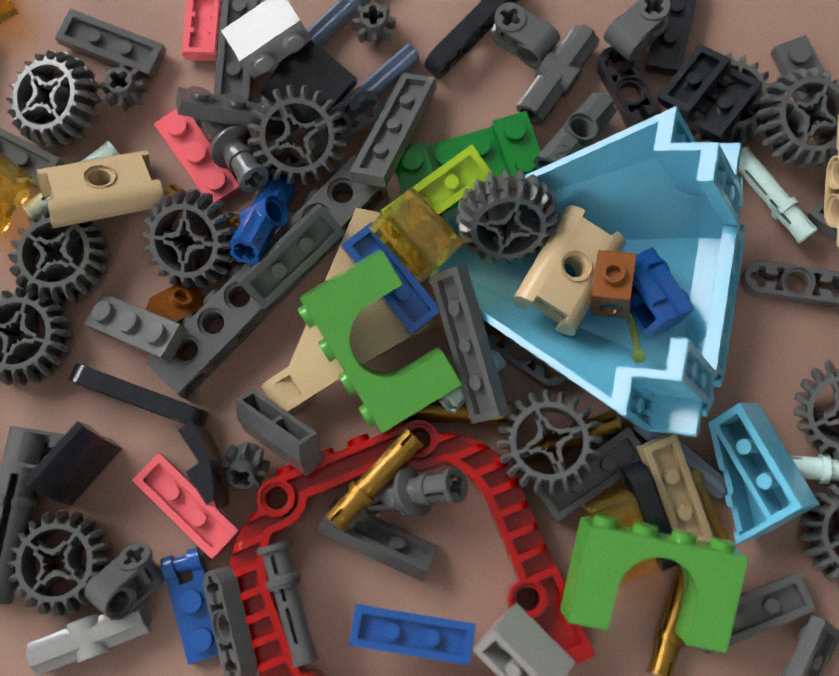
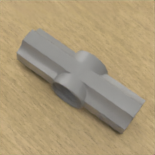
(86, 640)

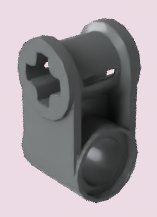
(638, 27)
(525, 36)
(125, 582)

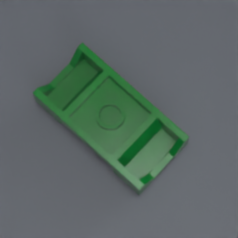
(505, 144)

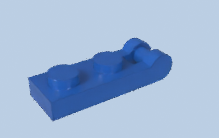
(190, 604)

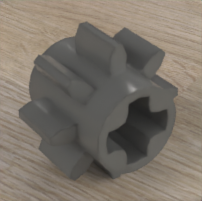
(371, 14)
(119, 78)
(245, 465)

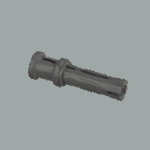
(284, 581)

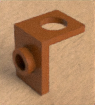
(613, 283)
(176, 302)

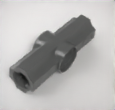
(558, 73)
(578, 129)

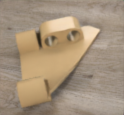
(371, 335)

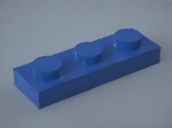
(409, 301)
(412, 634)

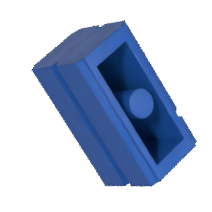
(656, 296)

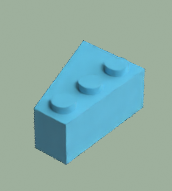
(758, 473)

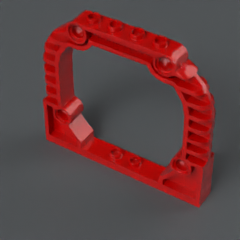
(479, 463)

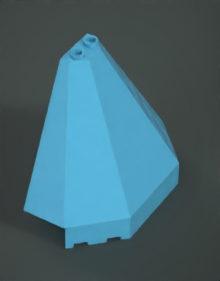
(659, 195)

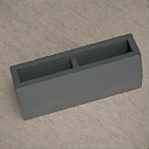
(279, 431)

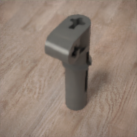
(21, 455)

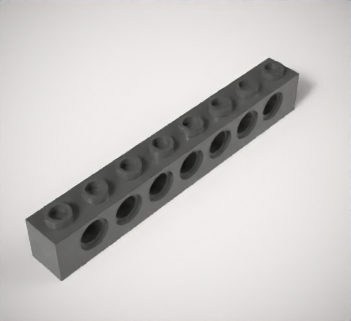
(240, 322)

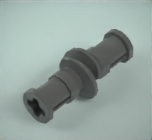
(232, 152)
(416, 493)

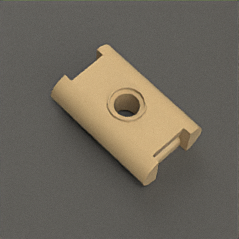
(99, 188)
(547, 282)

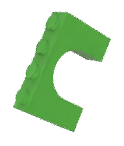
(385, 395)
(608, 550)

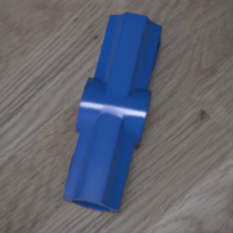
(262, 220)

